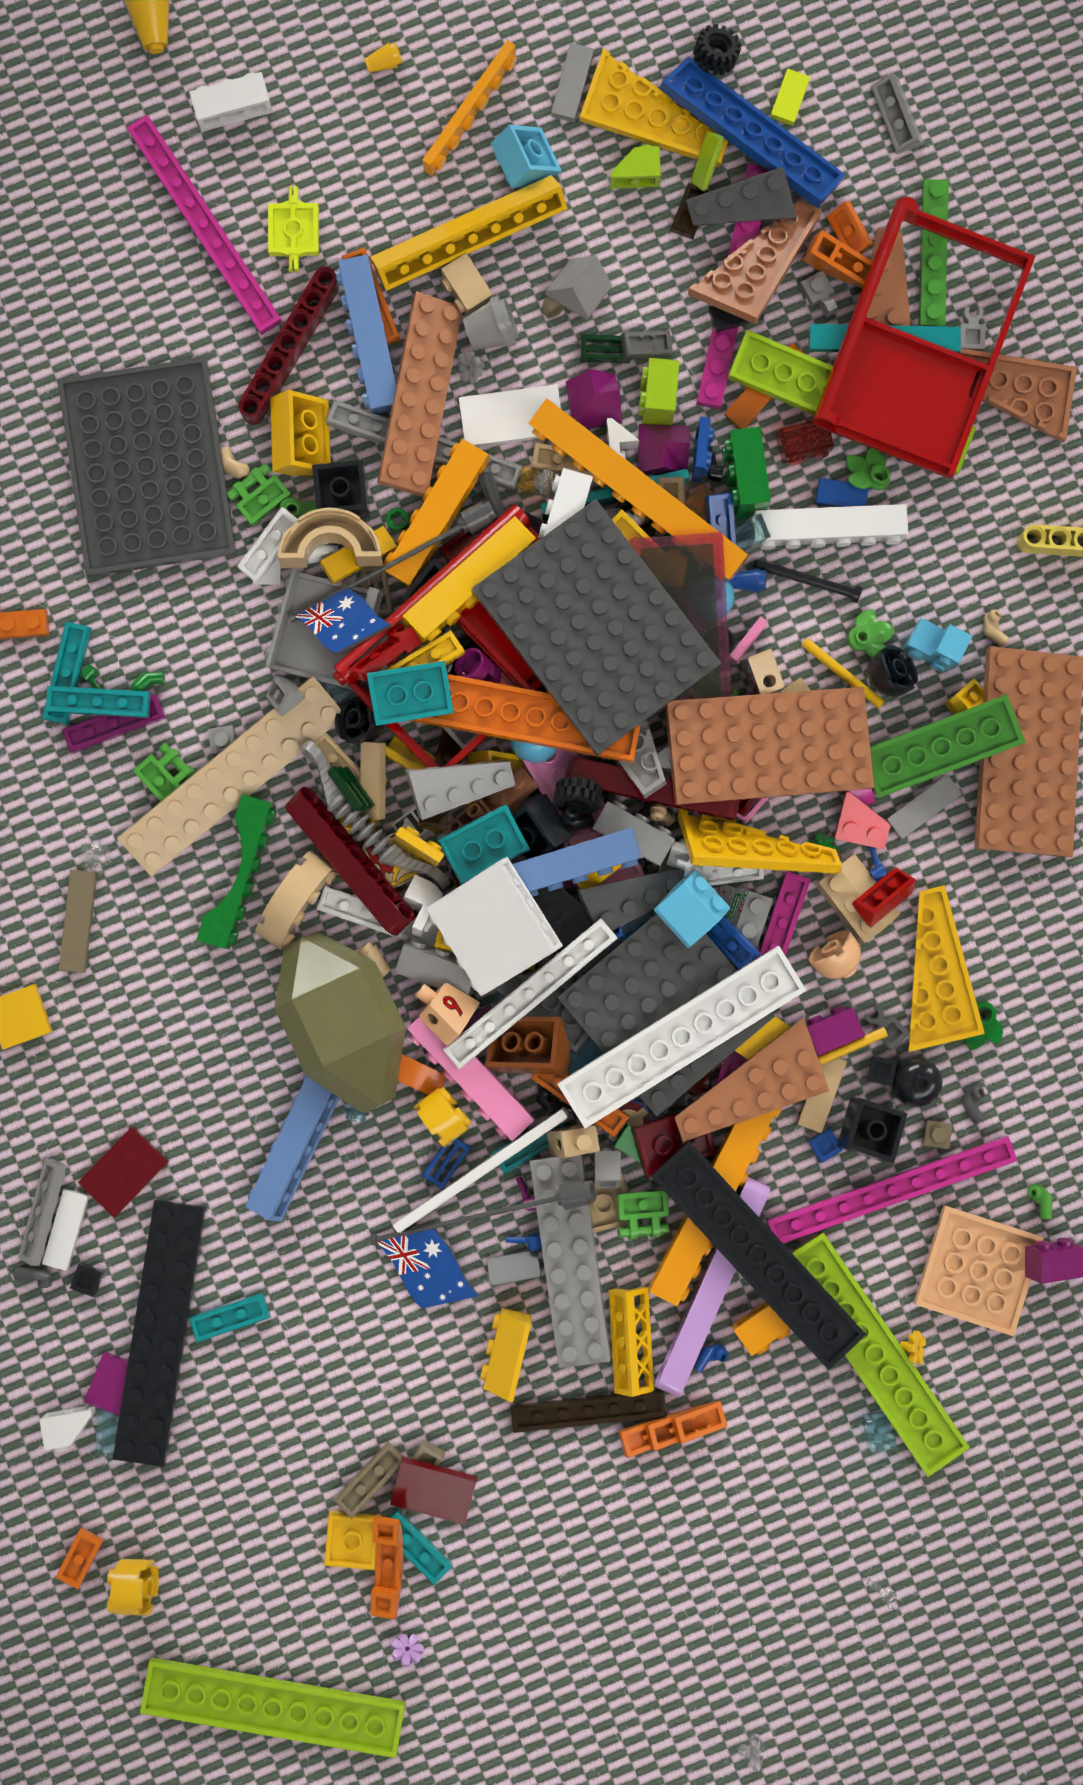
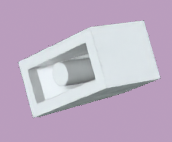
(64, 1427)

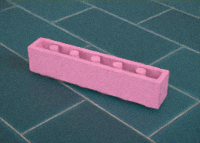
(478, 1084)

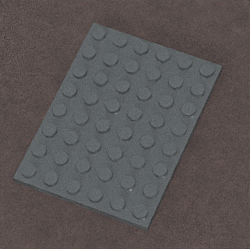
(146, 466)
(596, 627)

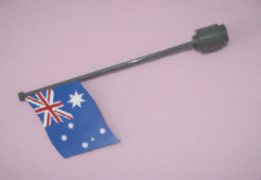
(345, 617)
(429, 1263)

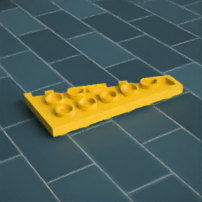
(641, 111)
(750, 848)
(942, 989)

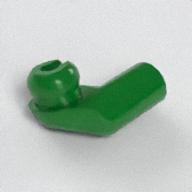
(146, 679)

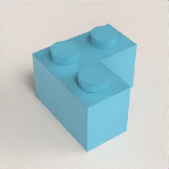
(936, 645)

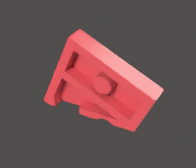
(861, 824)

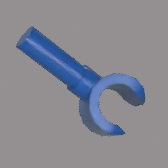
(879, 870)
(619, 934)
(533, 1241)

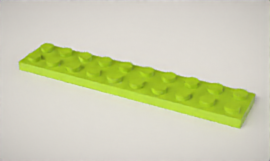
(787, 375)
(885, 1365)
(272, 1707)

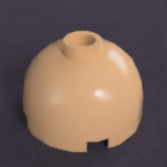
(838, 957)

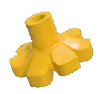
(914, 1347)

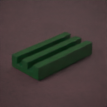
(602, 358)
(351, 788)

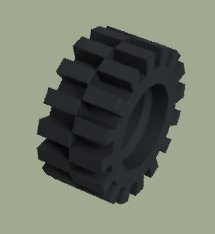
(719, 39)
(578, 793)

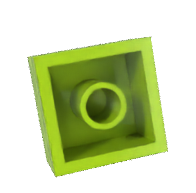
(660, 395)

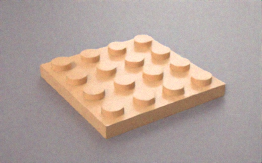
(976, 1271)

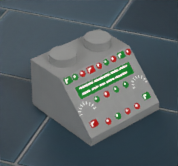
(747, 911)

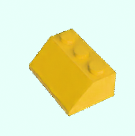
(299, 433)
(506, 1353)

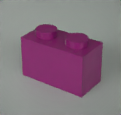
(834, 1030)
(1054, 1261)

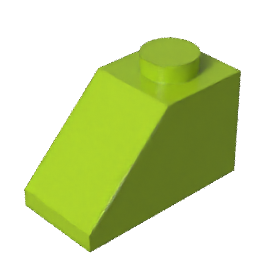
(638, 169)

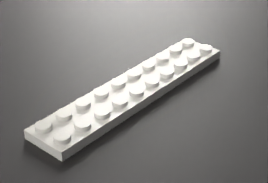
(681, 1036)

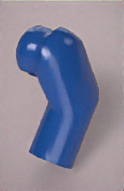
(710, 1353)

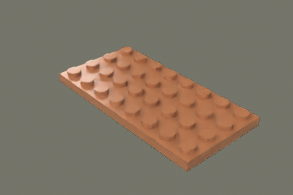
(769, 745)
(1031, 789)

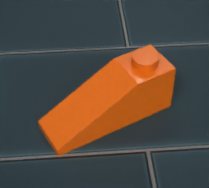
(837, 259)

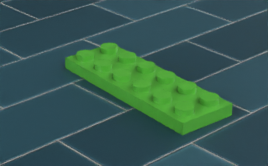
(945, 745)

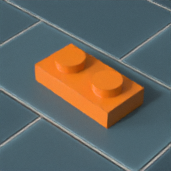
(849, 227)
(24, 624)
(79, 1558)

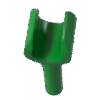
(90, 674)

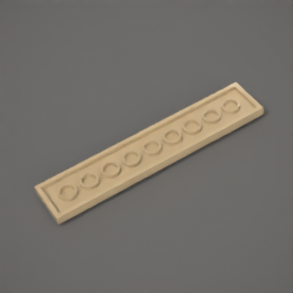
(222, 781)

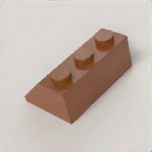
(531, 1047)

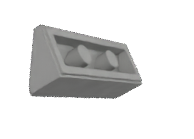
(897, 114)

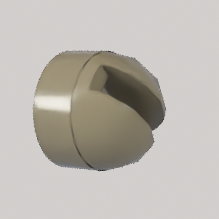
(551, 307)

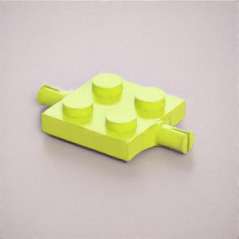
(293, 229)

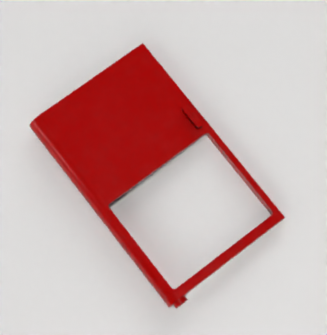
(903, 389)

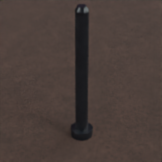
(814, 581)

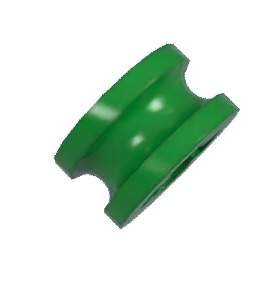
(397, 511)

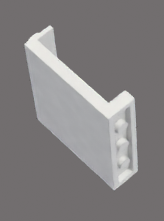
(494, 926)

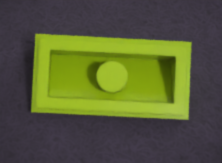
(707, 160)

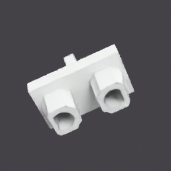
(680, 859)

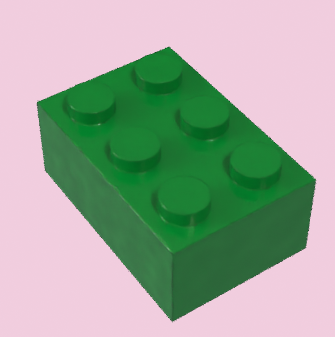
(746, 471)

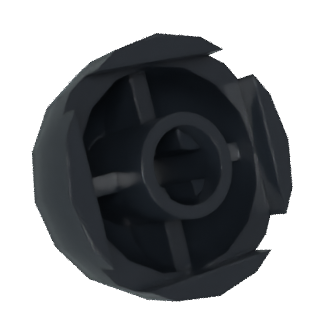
(892, 673)
(356, 722)
(916, 1082)

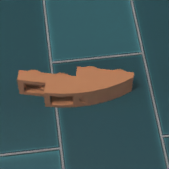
(511, 796)

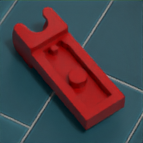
(399, 641)

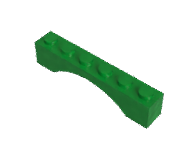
(221, 923)

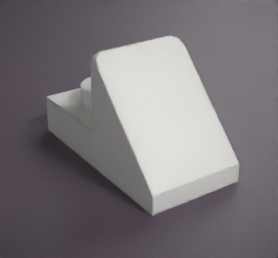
(620, 438)

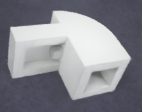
(419, 897)

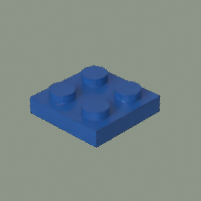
(702, 457)

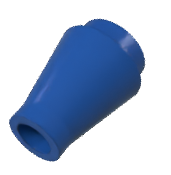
(750, 580)

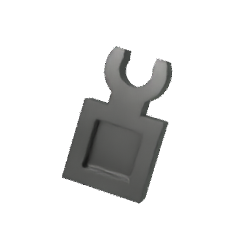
(894, 1029)

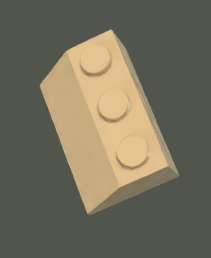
(846, 887)

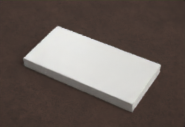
(503, 415)

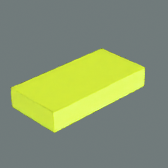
(790, 97)

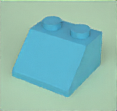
(524, 155)
(691, 908)

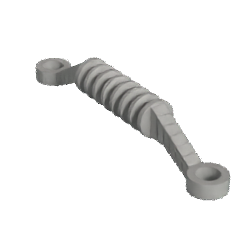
(389, 855)

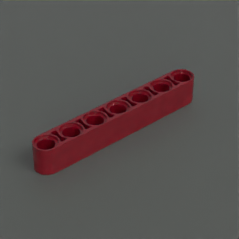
(289, 333)
(617, 782)
(350, 861)

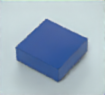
(824, 1145)

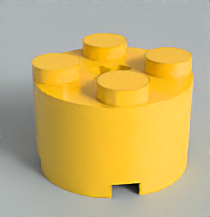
(442, 1117)
(132, 1587)

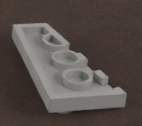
(452, 786)

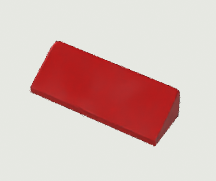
(884, 896)

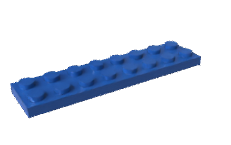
(752, 131)

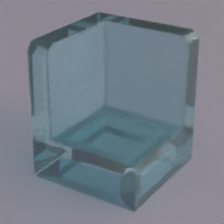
(878, 1432)

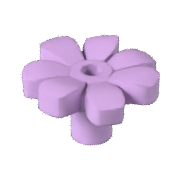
(407, 1649)

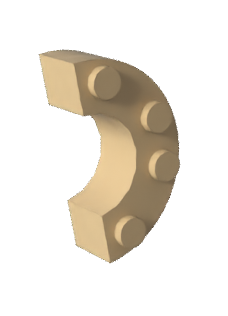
(326, 527)
(292, 897)

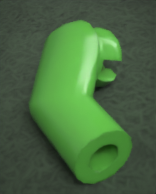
(1043, 1198)

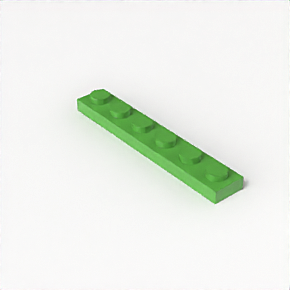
(933, 256)

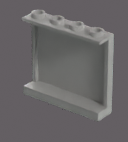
(294, 645)

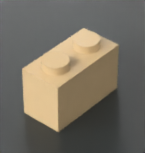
(465, 284)

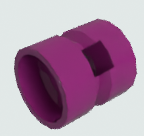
(477, 666)

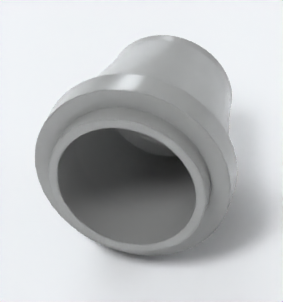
(491, 325)

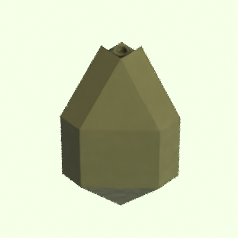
(340, 1020)

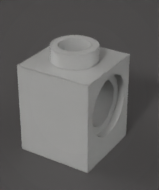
(608, 1169)

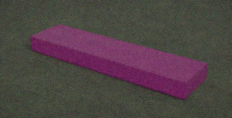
(104, 728)

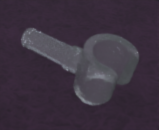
(887, 1596)

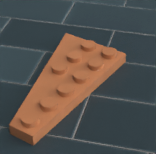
(757, 268)
(891, 297)
(1030, 391)
(767, 1081)

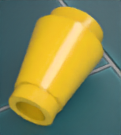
(384, 58)

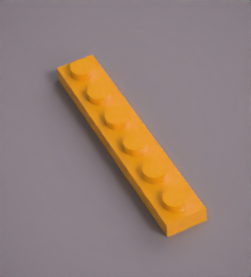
(465, 115)

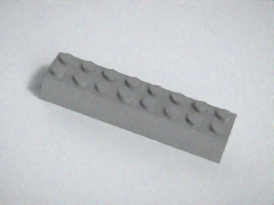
(570, 1266)

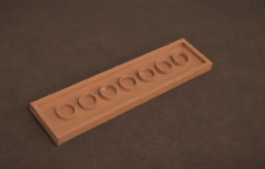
(420, 395)

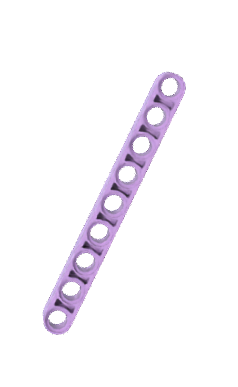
(704, 1305)

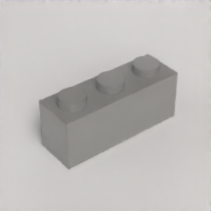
(653, 842)
(431, 965)

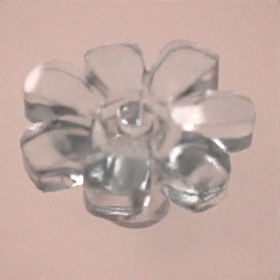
(94, 856)
(753, 1752)

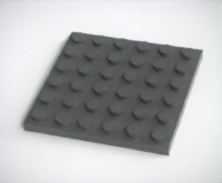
(643, 983)

